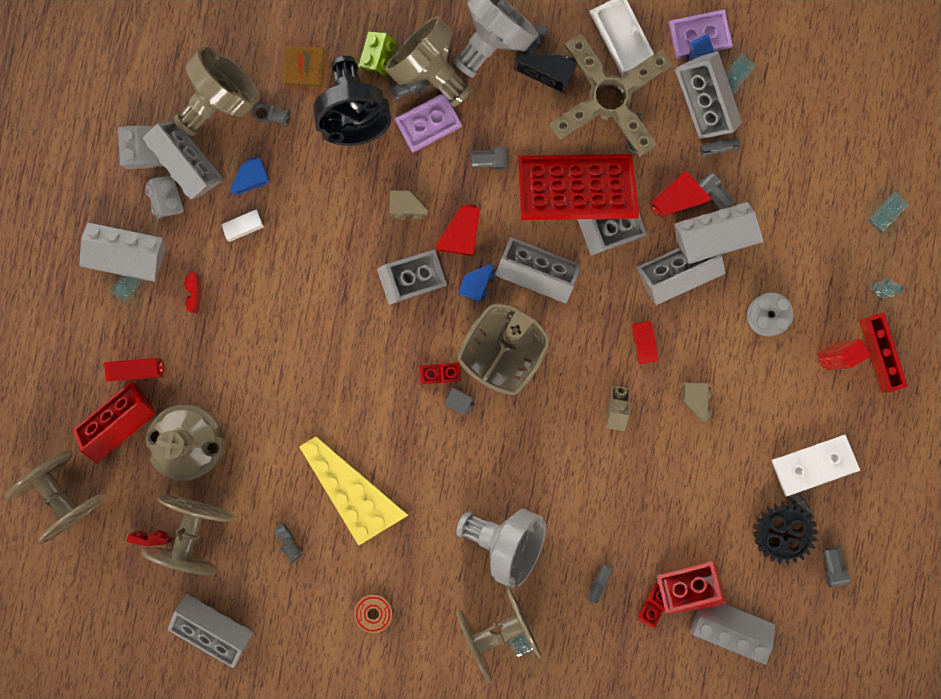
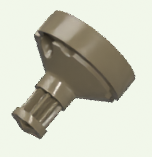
(425, 58)
(218, 87)
(185, 442)

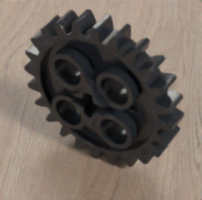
(789, 516)

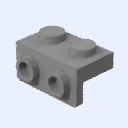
(163, 197)

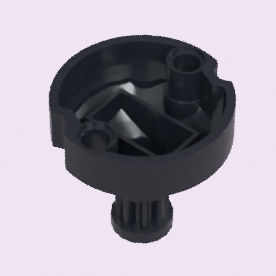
(351, 110)

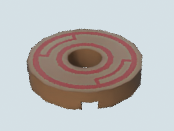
(369, 624)

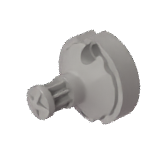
(497, 27)
(511, 546)

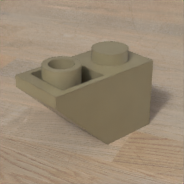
(405, 204)
(695, 398)
(618, 408)

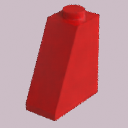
(679, 197)
(461, 232)
(133, 369)

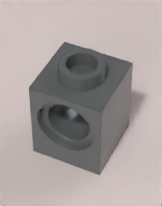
(459, 402)

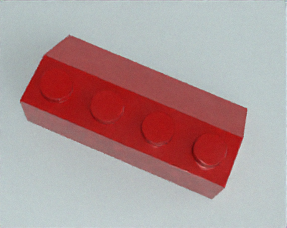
(113, 422)

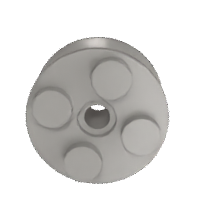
(780, 311)

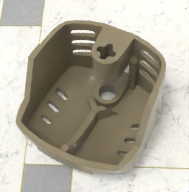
(497, 358)

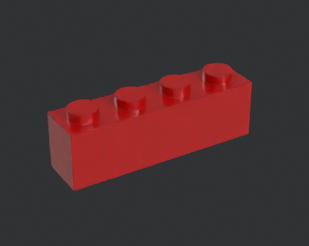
(883, 353)
(843, 355)

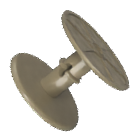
(54, 495)
(181, 555)
(487, 639)

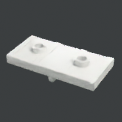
(621, 34)
(815, 465)

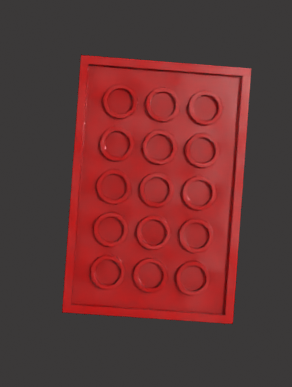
(577, 187)

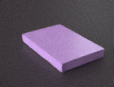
(690, 28)
(428, 122)

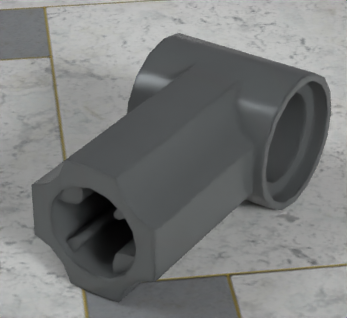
(495, 158)
(712, 186)
(836, 571)

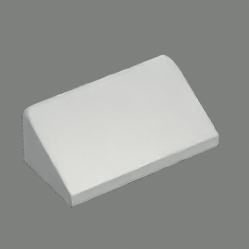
(242, 225)

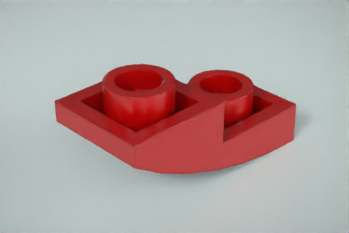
(193, 285)
(645, 342)
(439, 373)
(154, 538)
(652, 608)

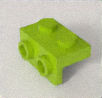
(377, 52)

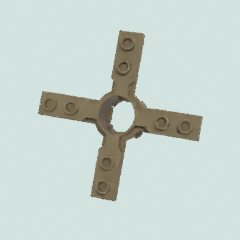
(626, 85)

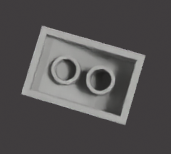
(133, 148)
(610, 233)
(411, 277)

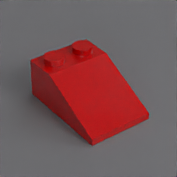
(692, 588)

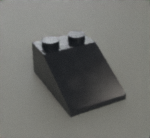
(549, 70)

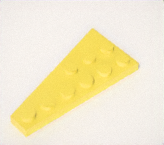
(356, 499)

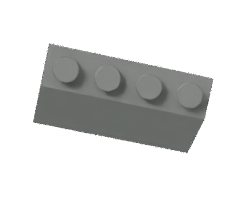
(709, 96)
(182, 159)
(718, 232)
(121, 252)
(538, 270)
(673, 275)
(210, 630)
(735, 631)

